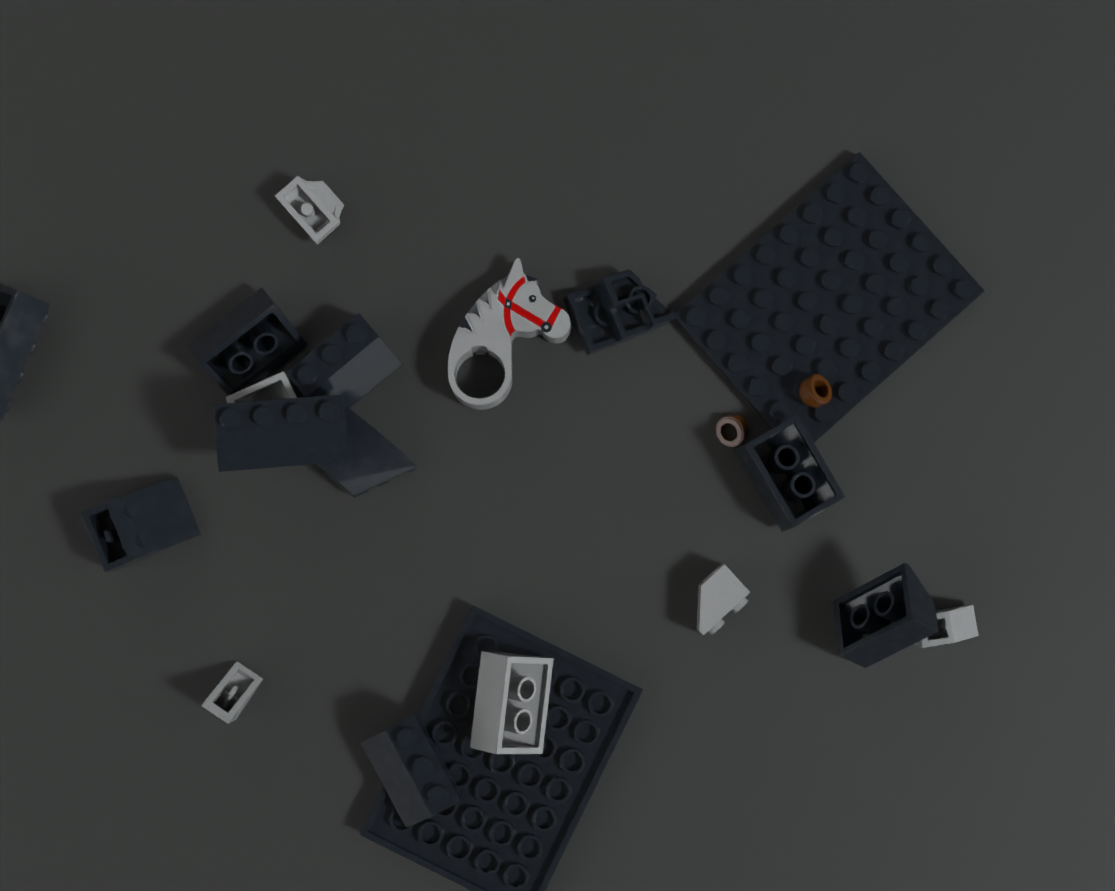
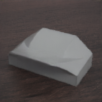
(312, 206)

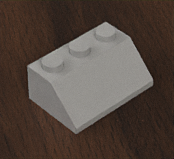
(511, 703)

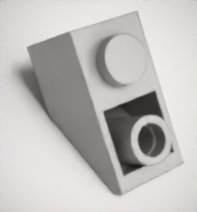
(717, 597)
(953, 626)

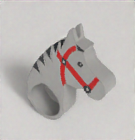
(502, 313)

